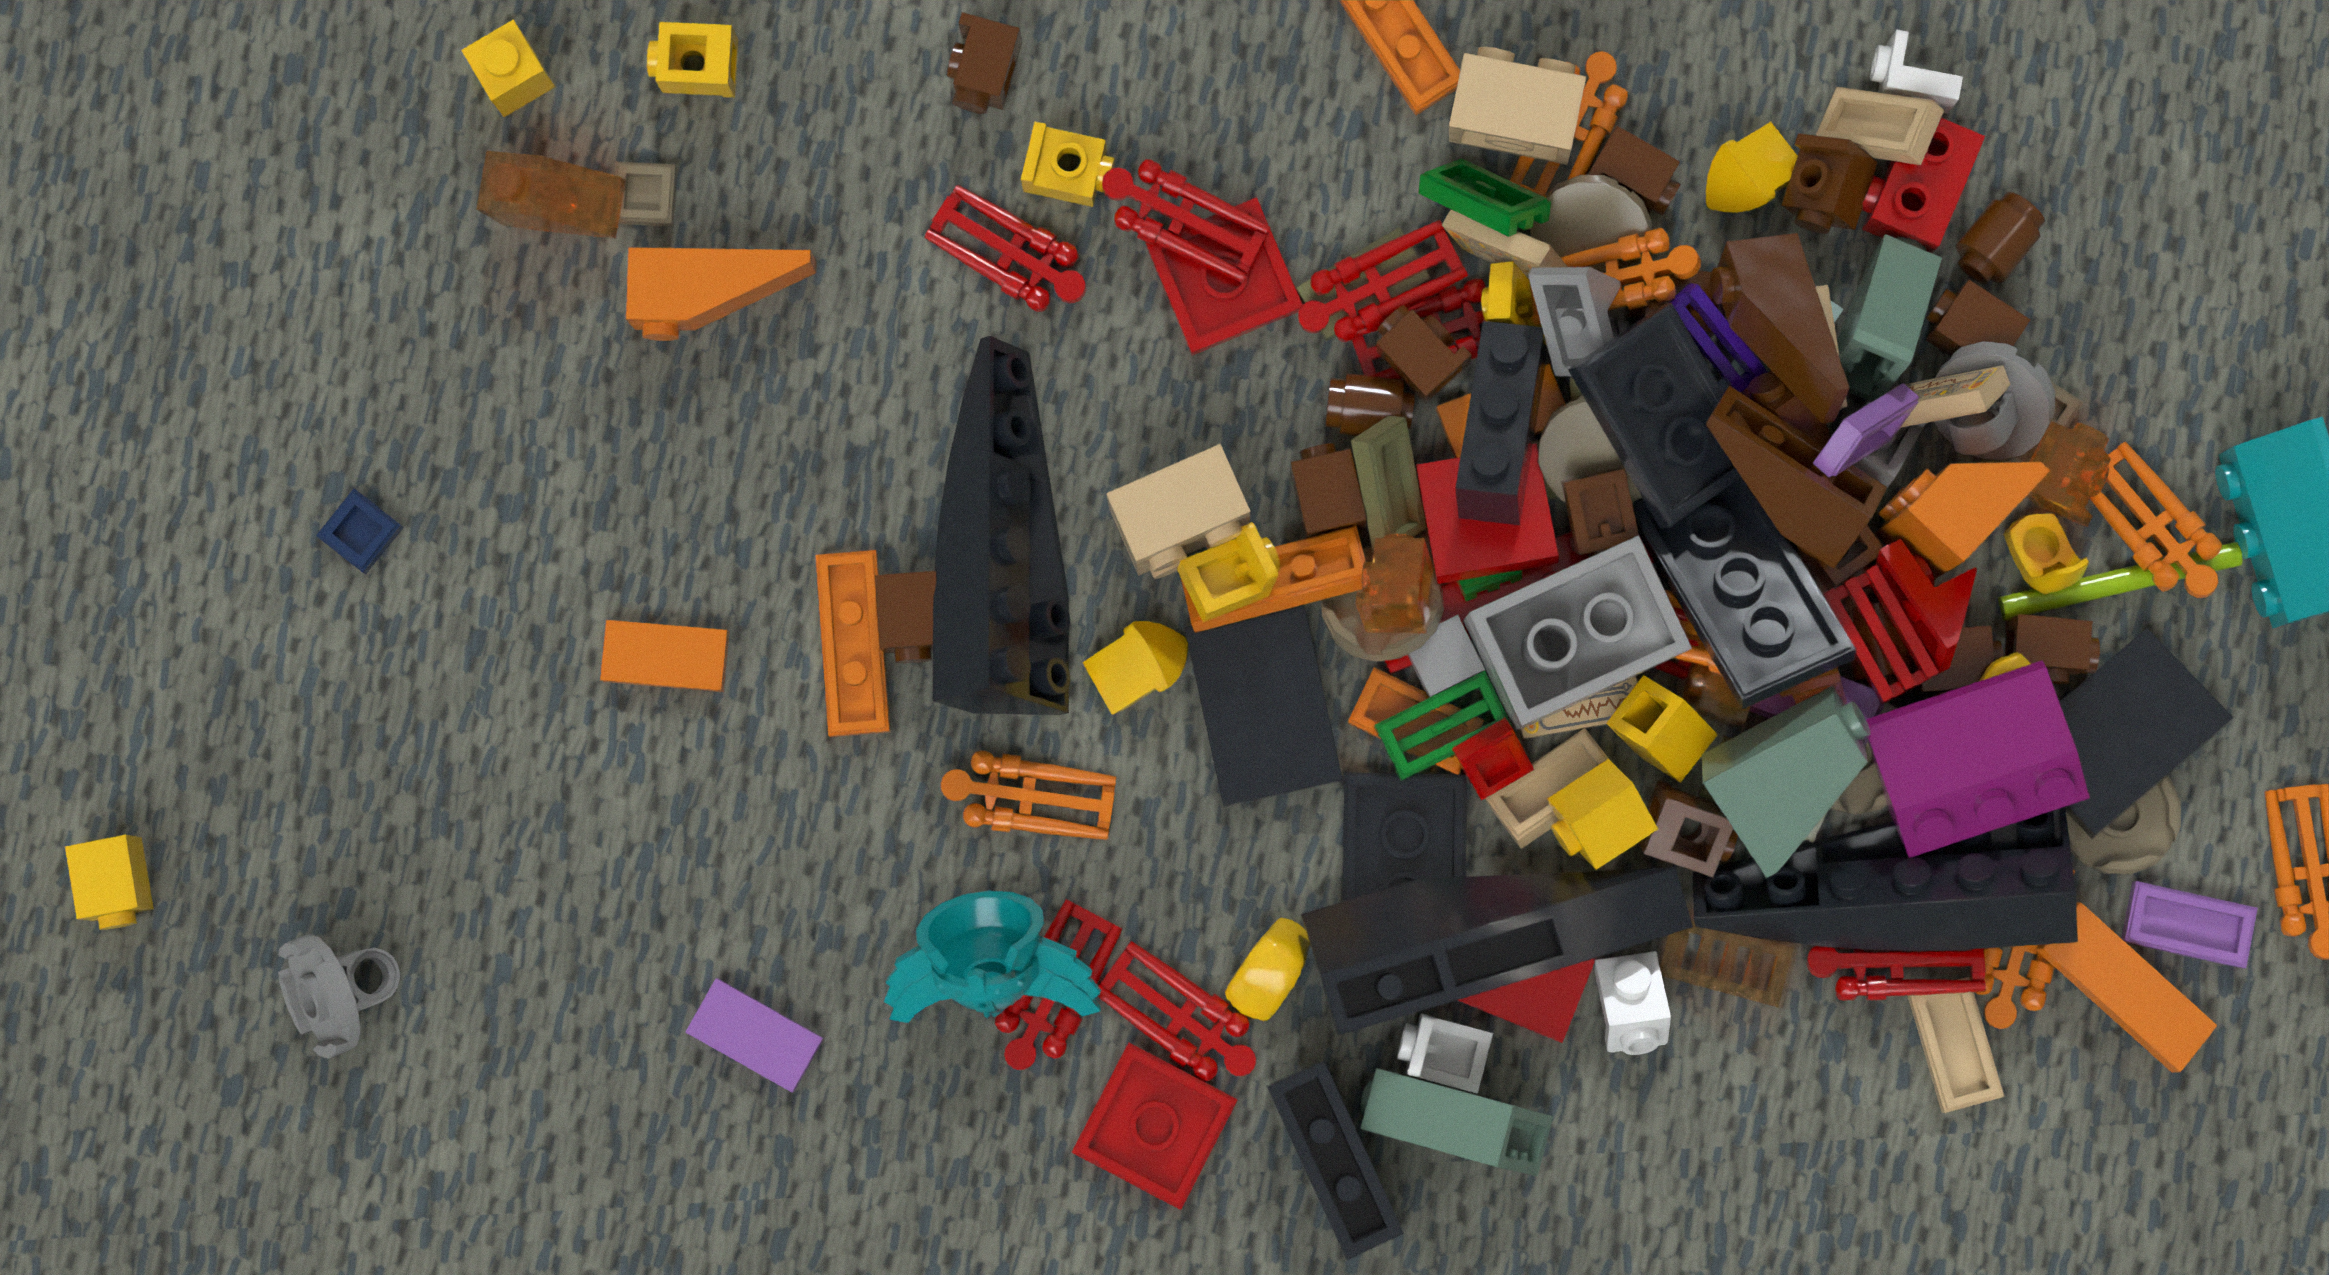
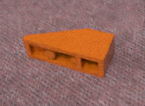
(699, 285)

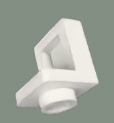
(1911, 81)
(1633, 1003)
(1445, 1052)

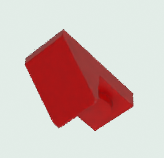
(1933, 611)

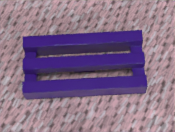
(1720, 327)

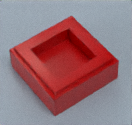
(1493, 759)

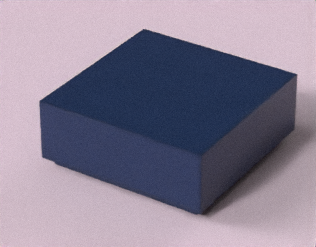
(359, 531)

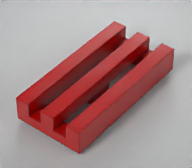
(1906, 681)

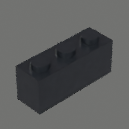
(1501, 423)
(1335, 1159)

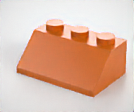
(1956, 509)

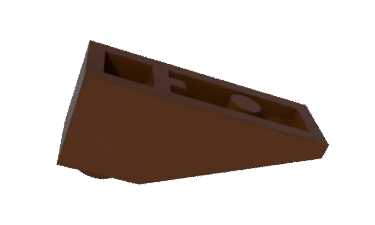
(1781, 318)
(1777, 464)

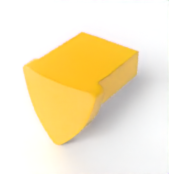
(1749, 171)
(1137, 664)

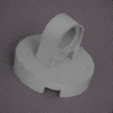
(2015, 419)
(324, 993)

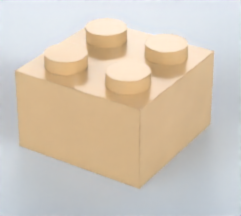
(1516, 105)
(1179, 511)

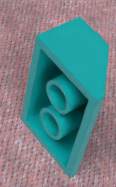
(2283, 518)

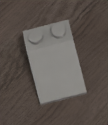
(1576, 633)

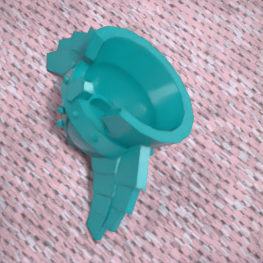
(986, 956)

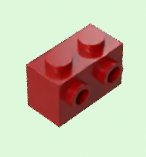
(1921, 198)

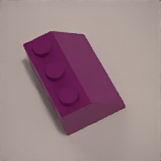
(1976, 759)

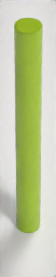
(2106, 585)

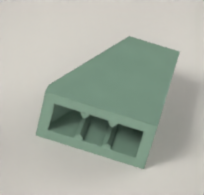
(1886, 315)
(1787, 774)
(1455, 1122)

